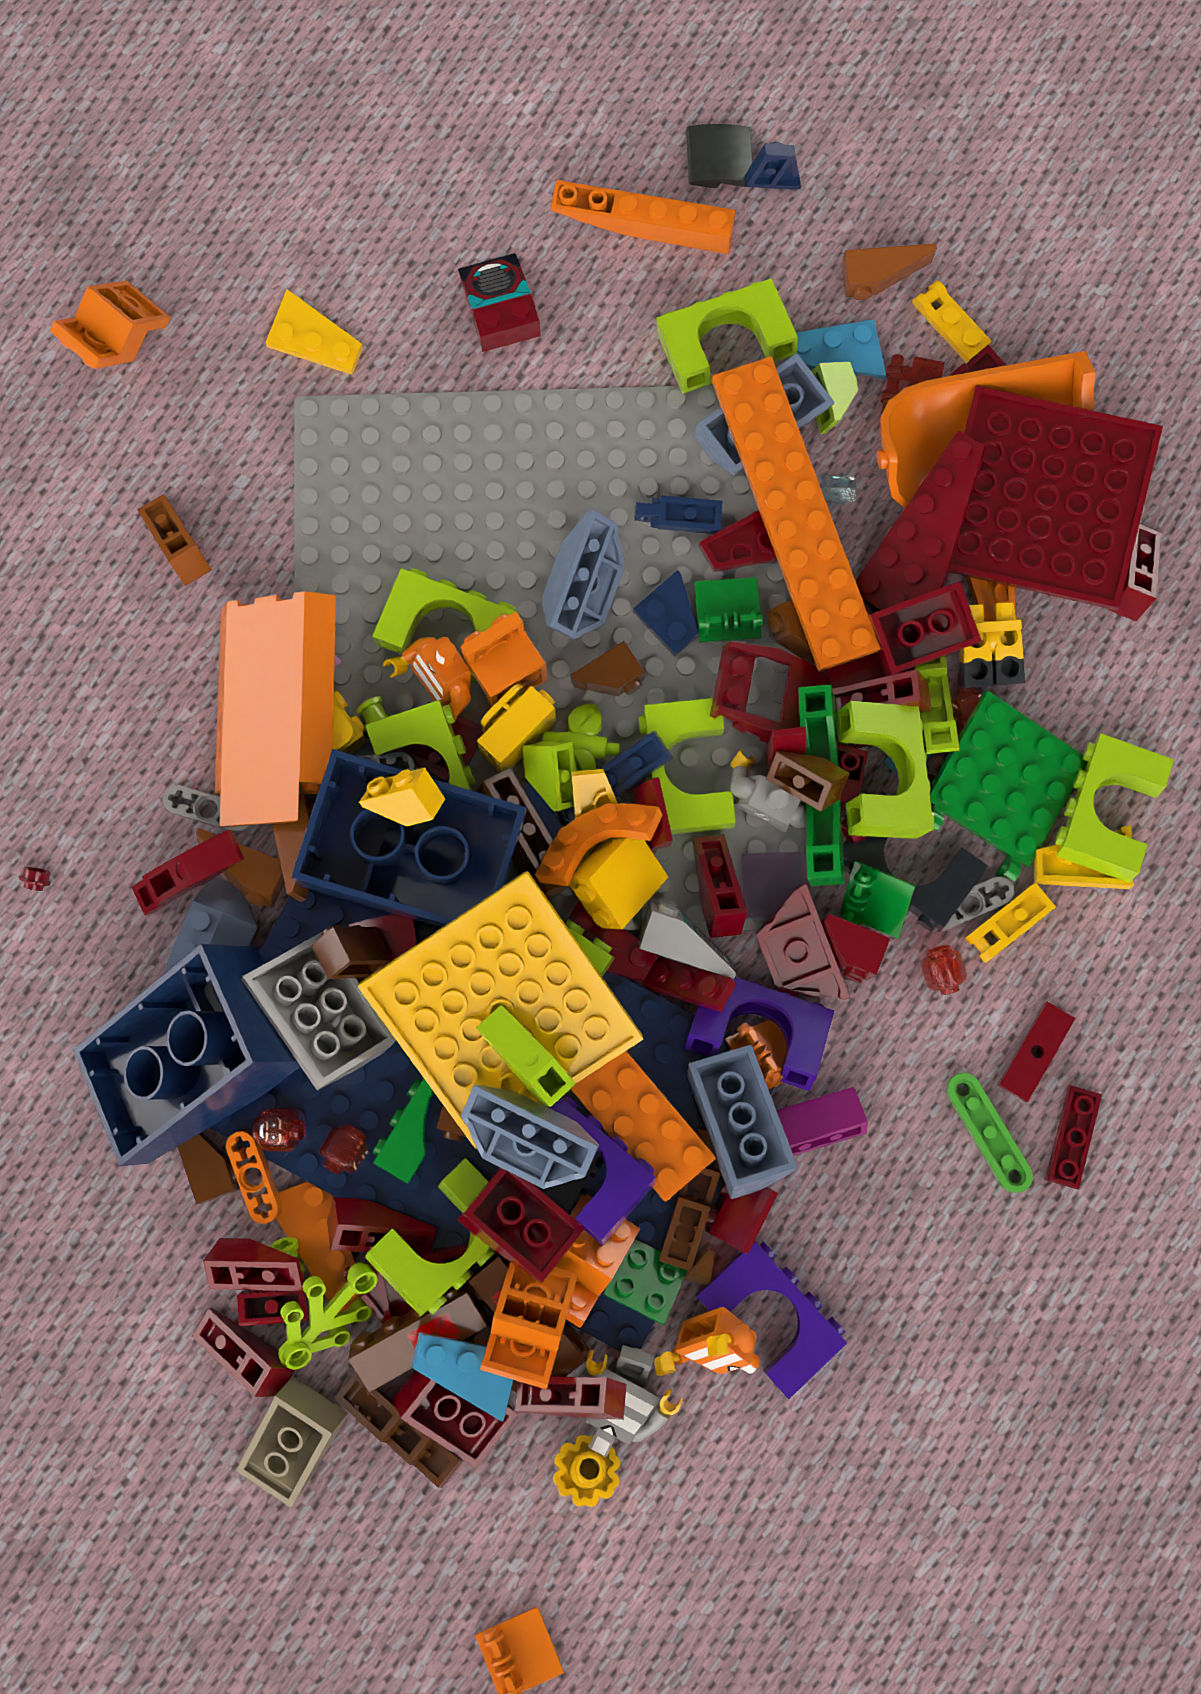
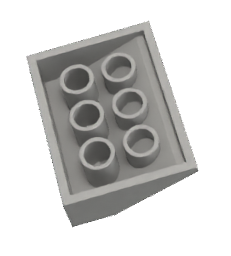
(318, 1018)

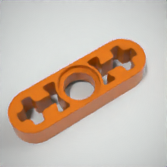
(269, 1196)

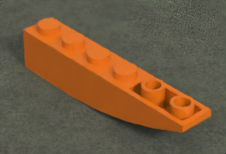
(647, 216)

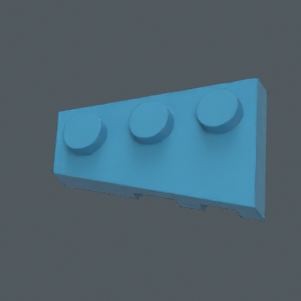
(844, 343)
(457, 1368)

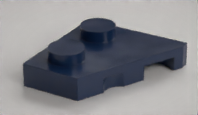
(774, 168)
(669, 614)

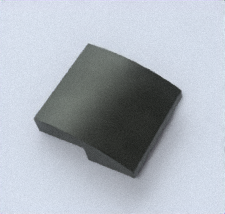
(718, 154)

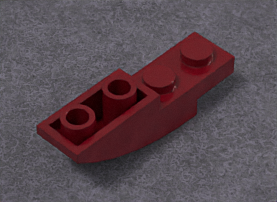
(187, 871)

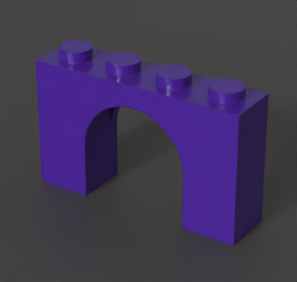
(802, 1023)
(625, 1180)
(815, 1337)

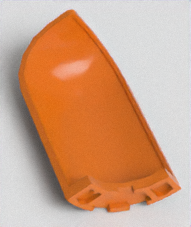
(928, 414)

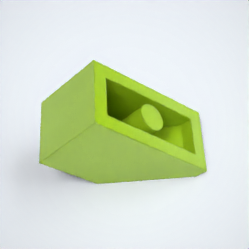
(842, 387)
(549, 771)

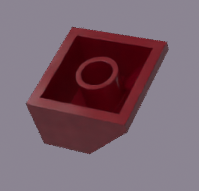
(855, 948)
(741, 1218)

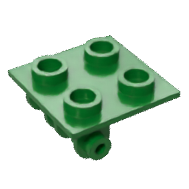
(728, 609)
(876, 899)
(646, 1282)

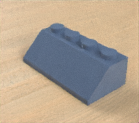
(806, 401)
(741, 1121)

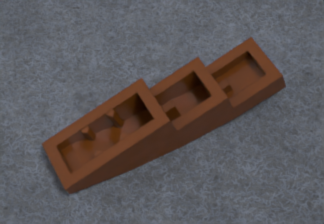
(690, 1214)
(381, 1418)

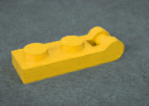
(951, 321)
(1011, 921)

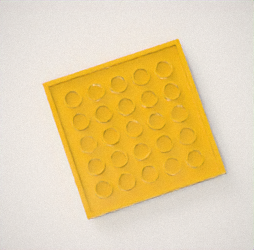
(497, 954)

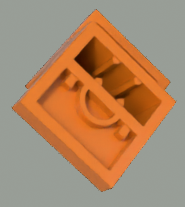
(110, 324)
(503, 658)
(594, 1264)
(529, 1325)

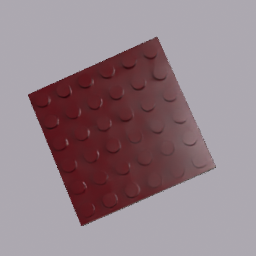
(1054, 497)

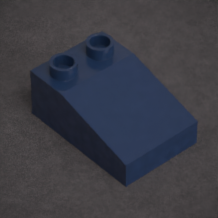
(414, 870)
(176, 1063)

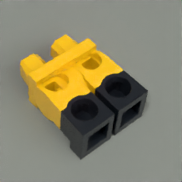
(999, 655)

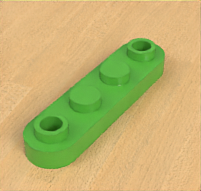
(989, 1133)

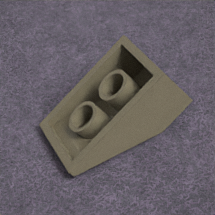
(291, 1441)

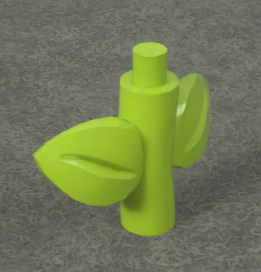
(582, 729)

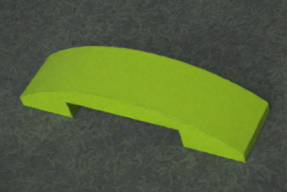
(939, 724)

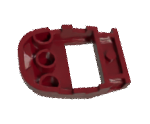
(734, 684)

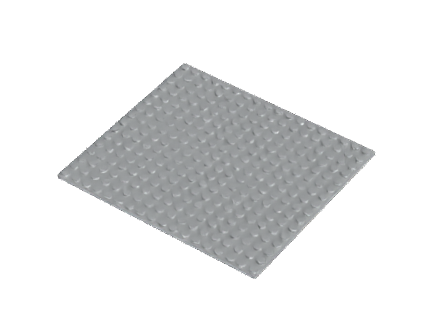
(484, 498)

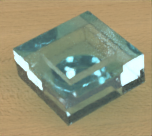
(839, 489)

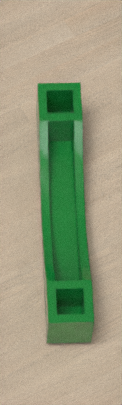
(824, 827)
(406, 1144)

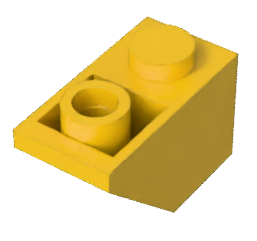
(404, 798)

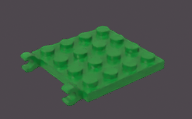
(1005, 782)

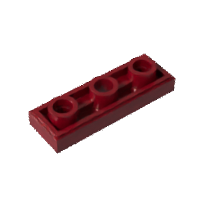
(1045, 1033)
(1069, 1158)

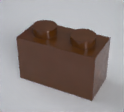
(351, 951)

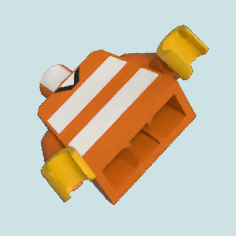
(438, 670)
(714, 1341)

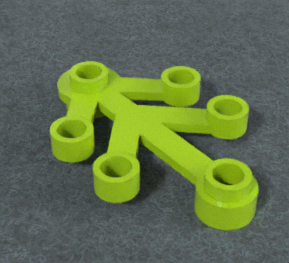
(299, 1347)

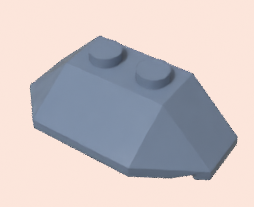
(584, 577)
(215, 917)
(527, 1137)

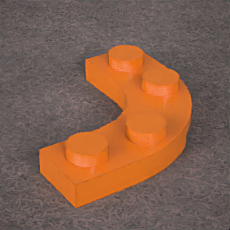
(590, 828)

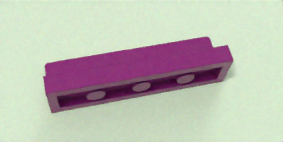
(823, 1121)

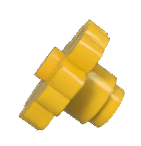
(585, 1472)

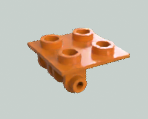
(768, 1047)
(519, 1653)

